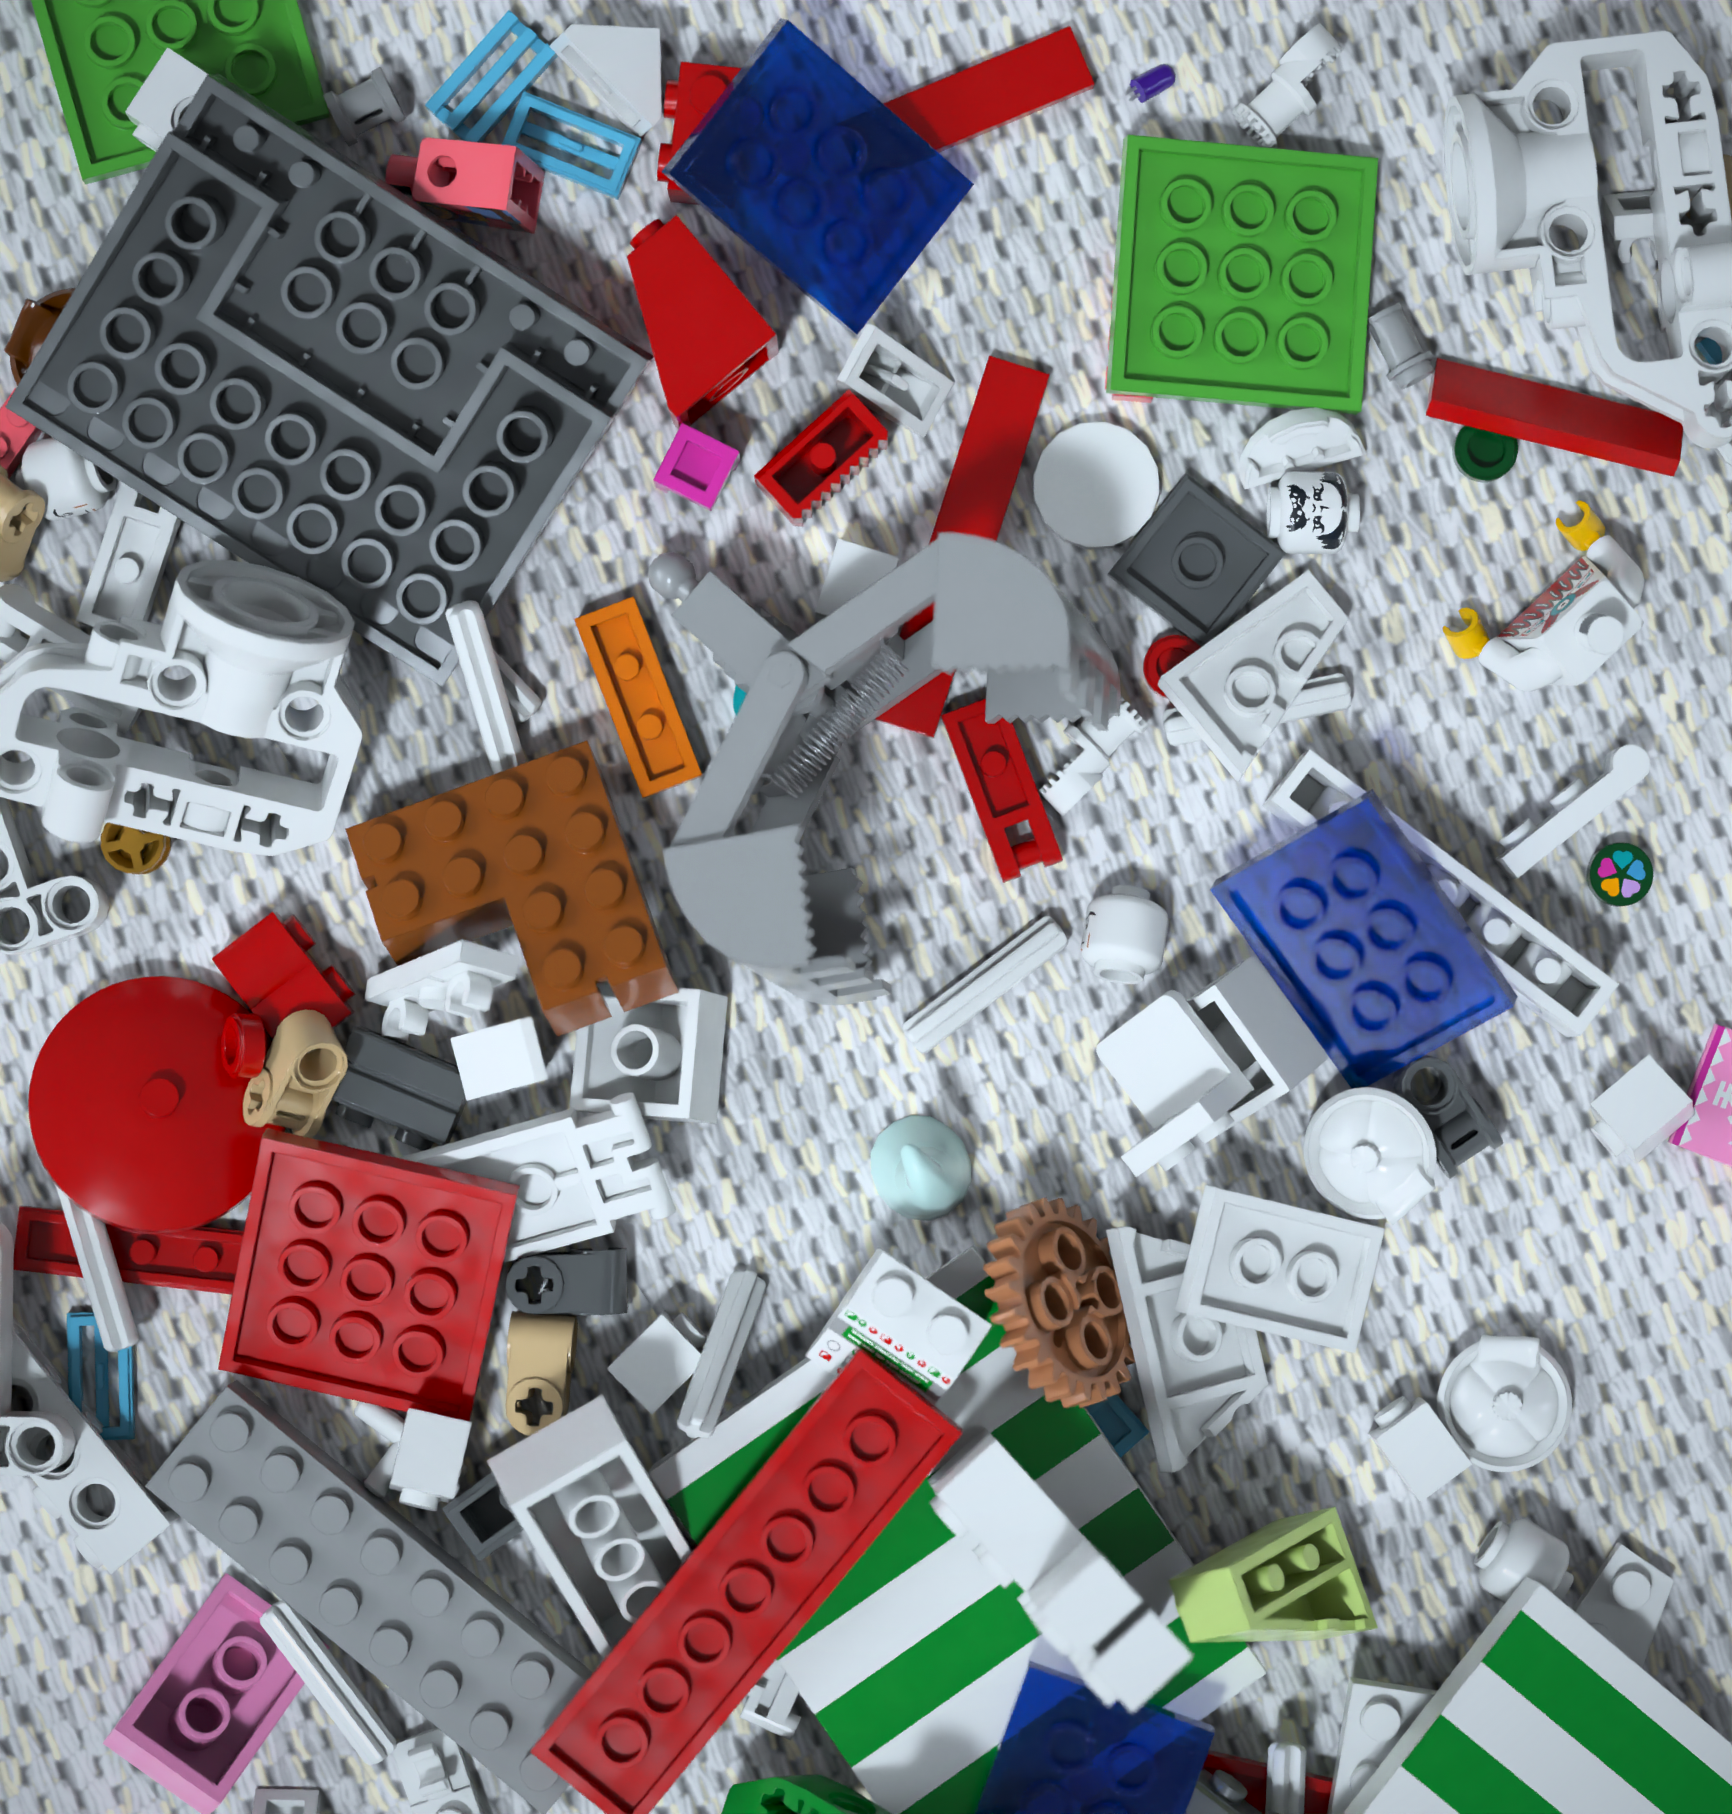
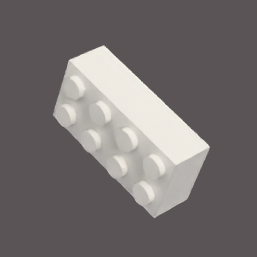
(593, 1518)

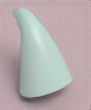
(920, 1168)

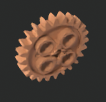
(1059, 1303)

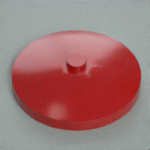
(140, 1107)

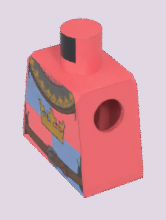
(471, 182)

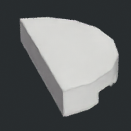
(1298, 442)

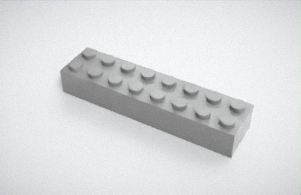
(374, 1585)

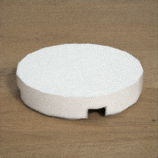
(1095, 485)

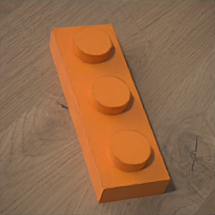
(638, 697)

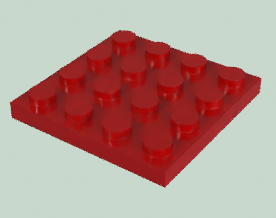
(367, 1276)

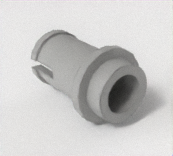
(1400, 347)

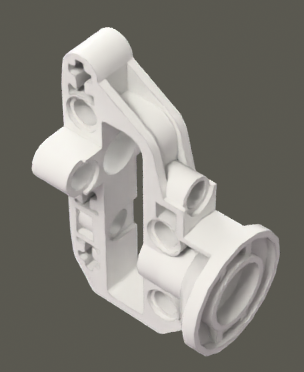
(1520, 177)
(251, 650)

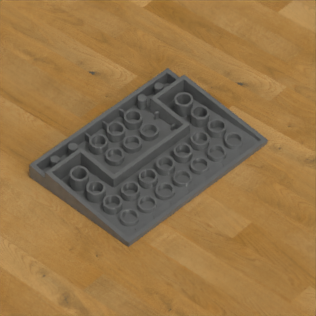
(326, 375)

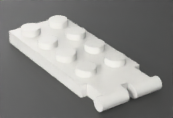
(569, 1172)

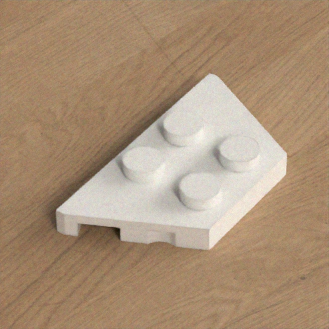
(1187, 1365)

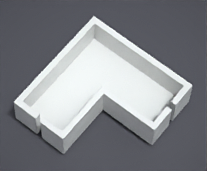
(1065, 1581)

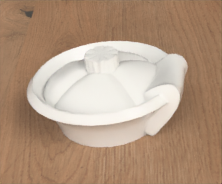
(1370, 1154)
(1505, 1402)

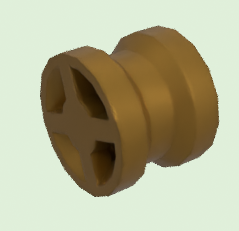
(124, 846)

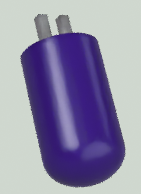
(1152, 83)

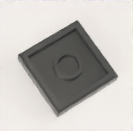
(1196, 562)

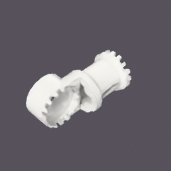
(1286, 95)
(1088, 766)

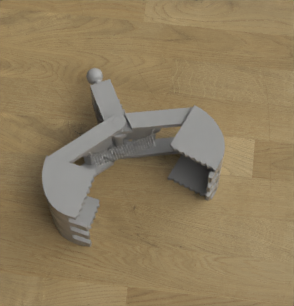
(988, 615)

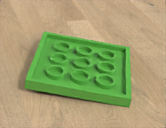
(110, 47)
(1241, 274)

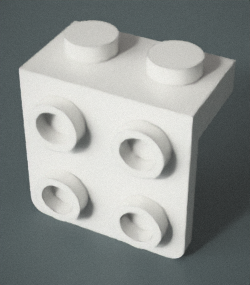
(1174, 1078)

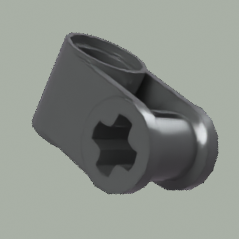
(1453, 1115)
(582, 1282)

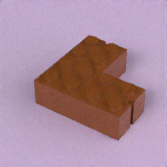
(529, 854)

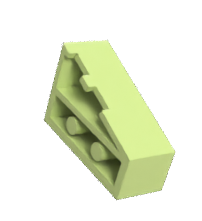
(1277, 1585)

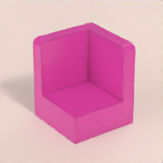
(696, 467)

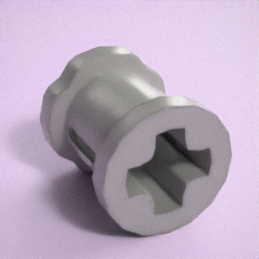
(364, 107)

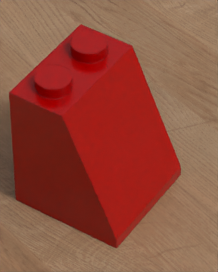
(696, 320)

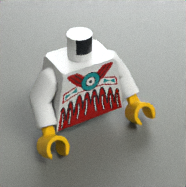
(1571, 624)

